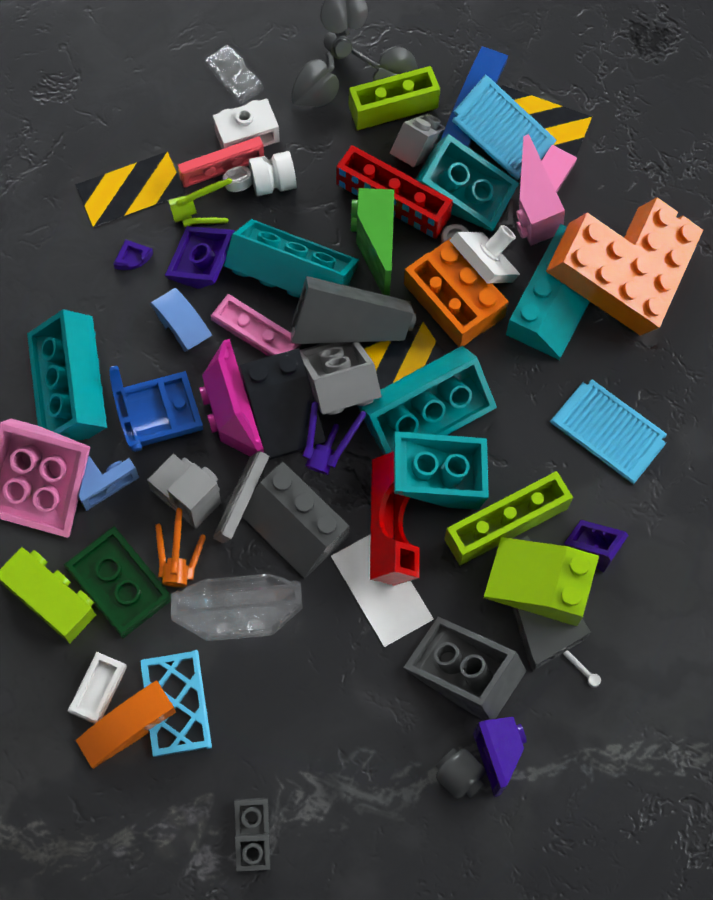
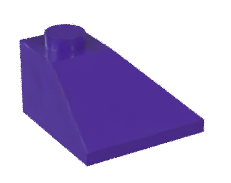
(500, 749)

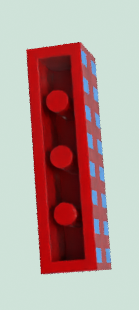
(413, 200)

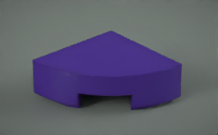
(132, 256)

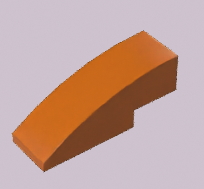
(125, 724)

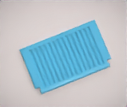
(499, 125)
(610, 430)

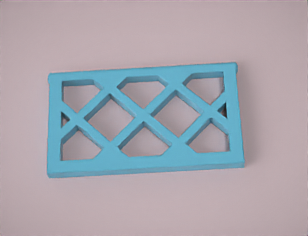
(199, 716)

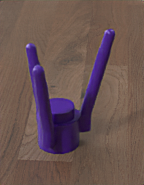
(322, 457)

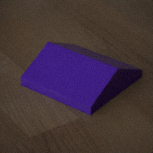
(199, 256)

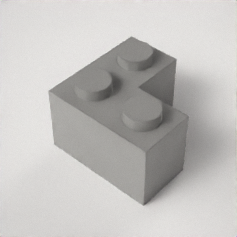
(186, 487)

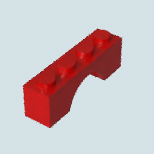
(391, 554)

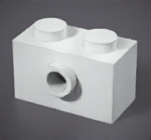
(245, 123)

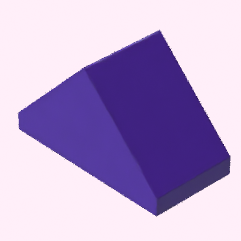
(598, 541)

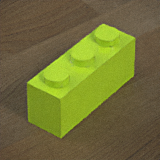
(394, 97)
(47, 594)

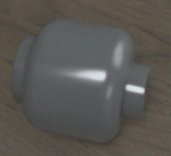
(460, 773)

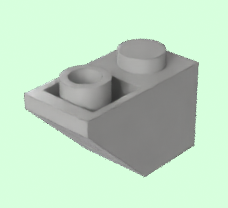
(417, 139)

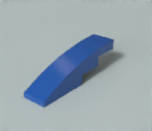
(487, 62)

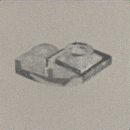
(233, 74)

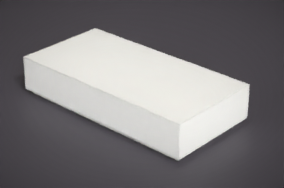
(97, 688)

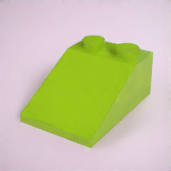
(542, 579)

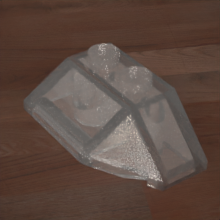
(236, 606)

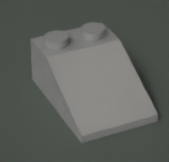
(340, 376)

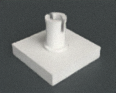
(486, 254)

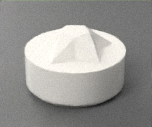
(241, 178)

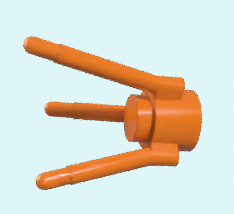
(176, 572)

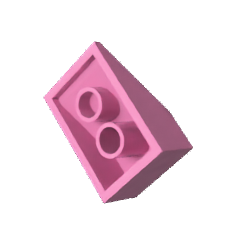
(539, 204)

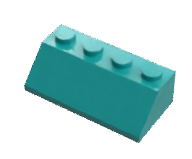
(285, 259)
(547, 309)
(67, 376)
(431, 399)

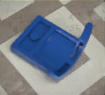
(155, 409)

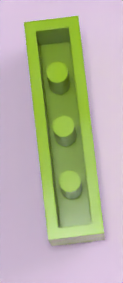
(508, 518)

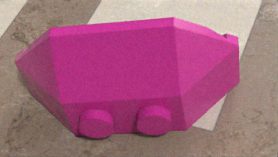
(229, 403)

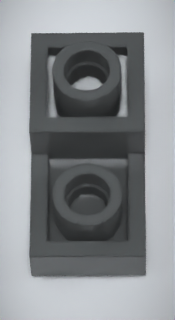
(252, 834)

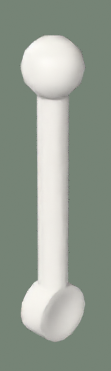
(593, 679)

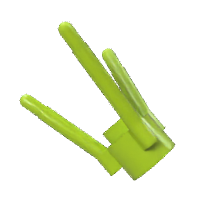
(184, 207)

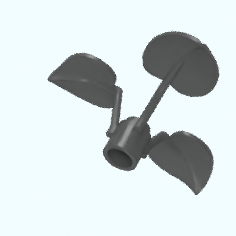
(315, 82)

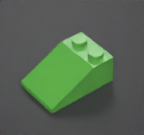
(373, 222)

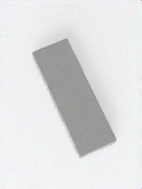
(240, 497)

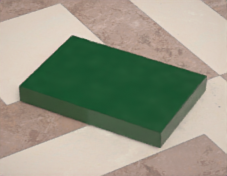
(118, 582)

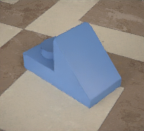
(99, 486)

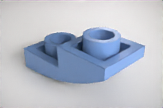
(181, 318)

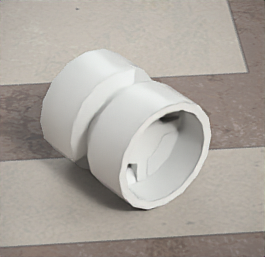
(272, 173)

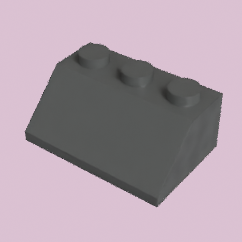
(294, 520)

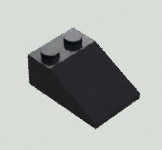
(281, 402)

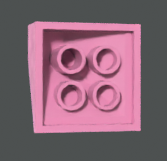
(40, 477)

